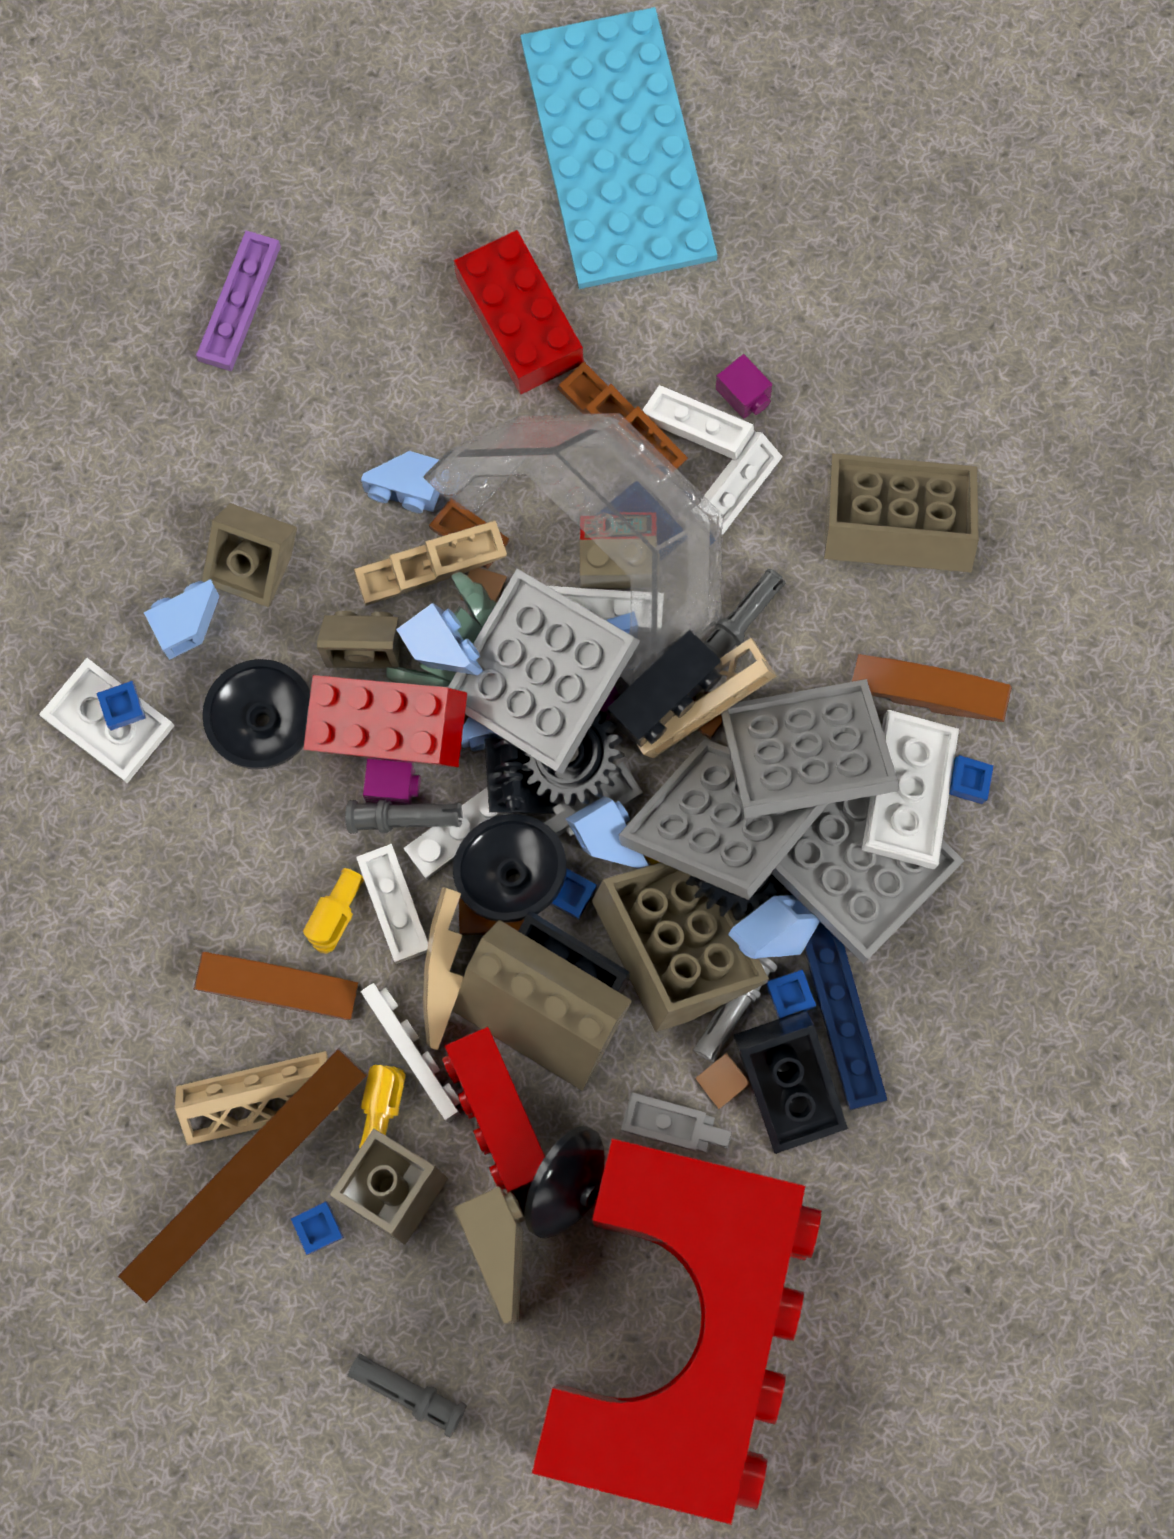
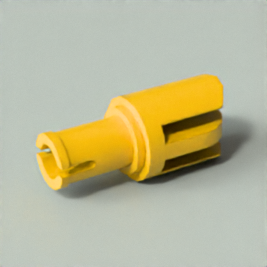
(333, 913)
(381, 1098)

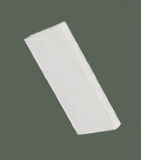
(912, 820)

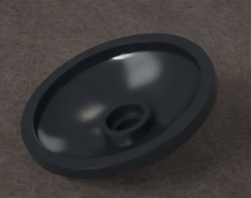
(245, 694)
(504, 848)
(565, 1183)

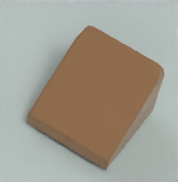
(490, 581)
(722, 1081)

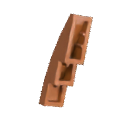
(594, 396)
(934, 688)
(275, 985)

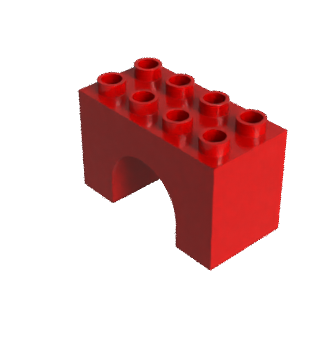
(693, 1435)

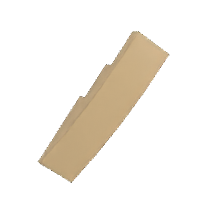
(430, 562)
(440, 983)

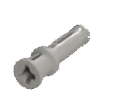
(727, 1018)

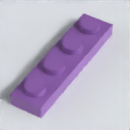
(238, 301)

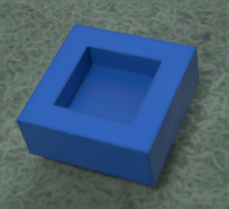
(121, 705)
(971, 779)
(574, 895)
(790, 994)
(317, 1228)

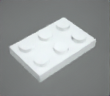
(79, 717)

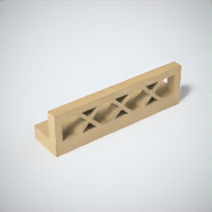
(717, 701)
(243, 1090)

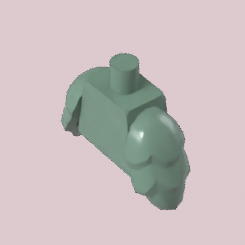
(479, 606)

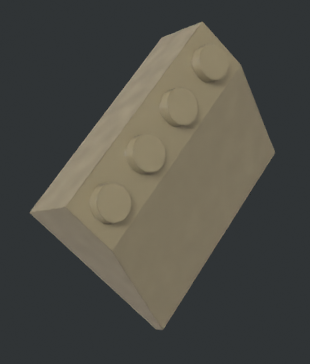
(902, 513)
(674, 945)
(539, 1004)
(497, 1243)

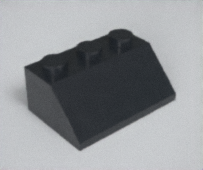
(666, 690)
(575, 952)

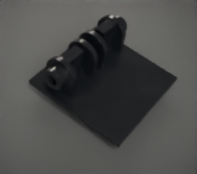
(508, 782)

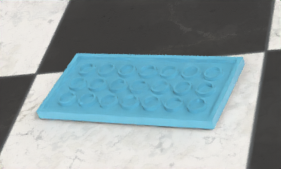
(618, 148)

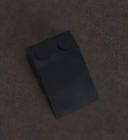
(791, 1081)

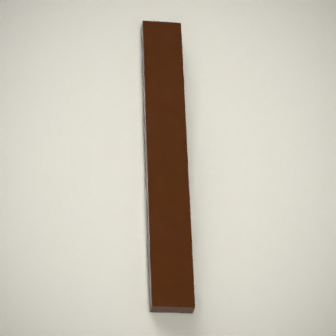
(242, 1175)

